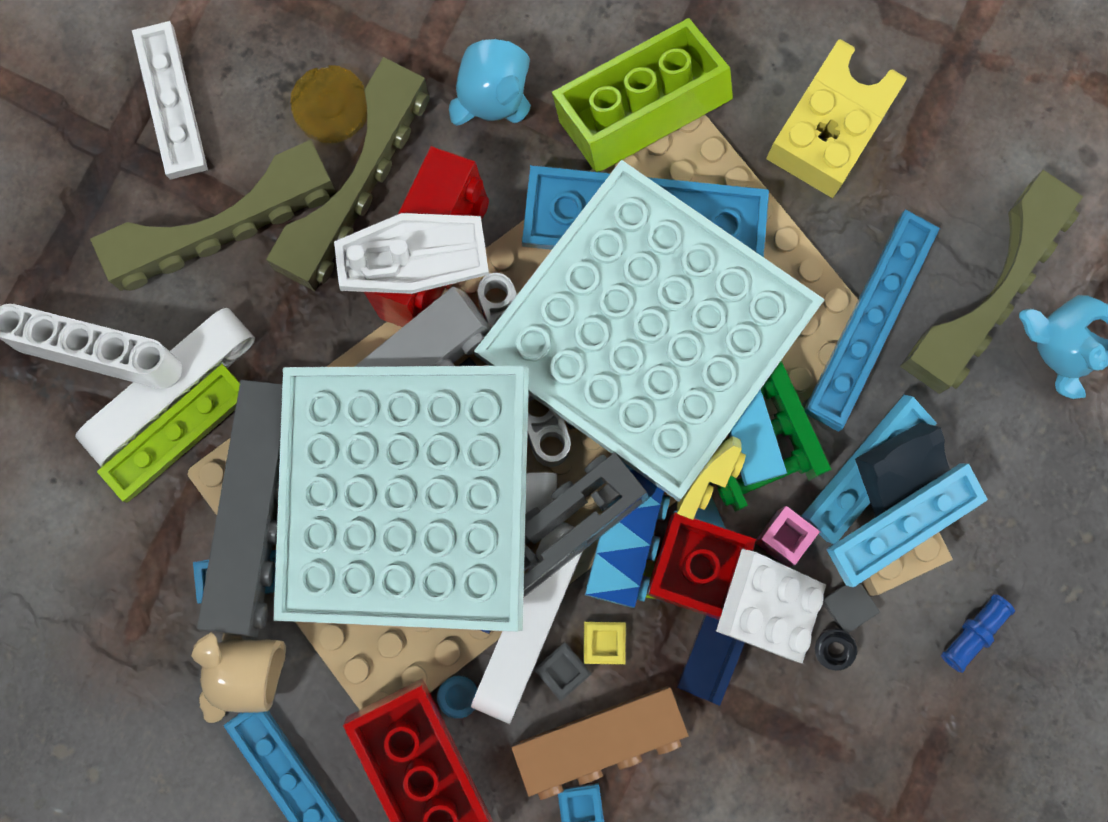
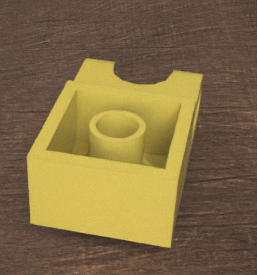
(840, 112)

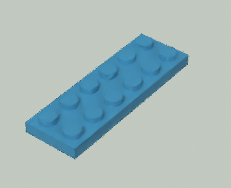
(560, 195)

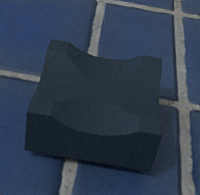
(902, 465)

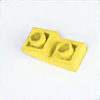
(724, 463)

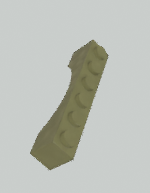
(1034, 222)
(307, 245)
(139, 252)

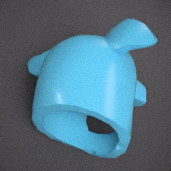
(491, 83)
(1068, 343)

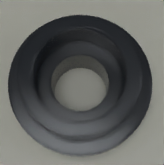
(833, 661)

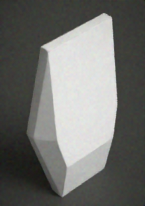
(412, 254)

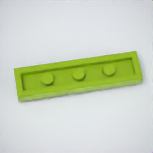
(172, 434)

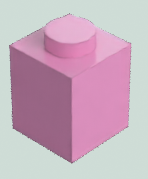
(787, 536)

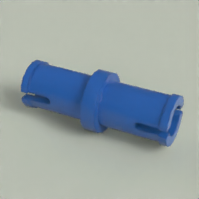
(978, 633)

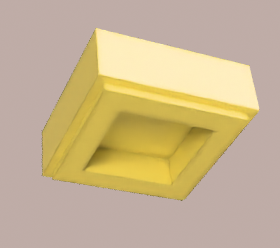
(604, 642)

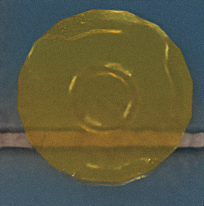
(329, 104)

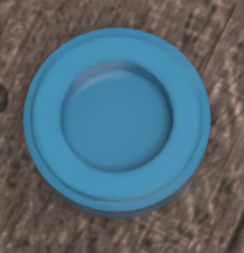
(456, 696)

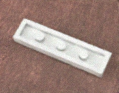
(169, 100)

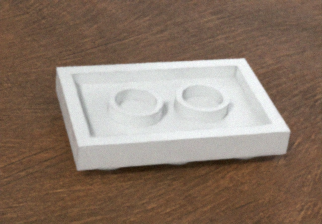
(771, 606)

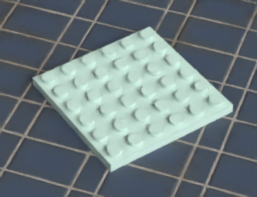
(650, 328)
(403, 496)

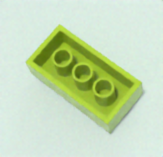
(643, 95)

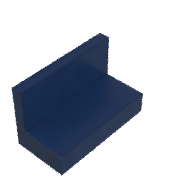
(710, 663)

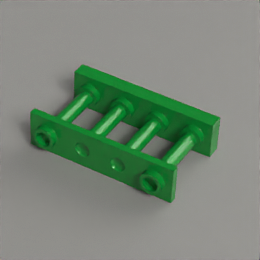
(790, 421)

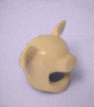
(237, 674)

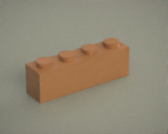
(599, 741)

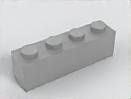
(435, 335)

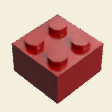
(696, 565)

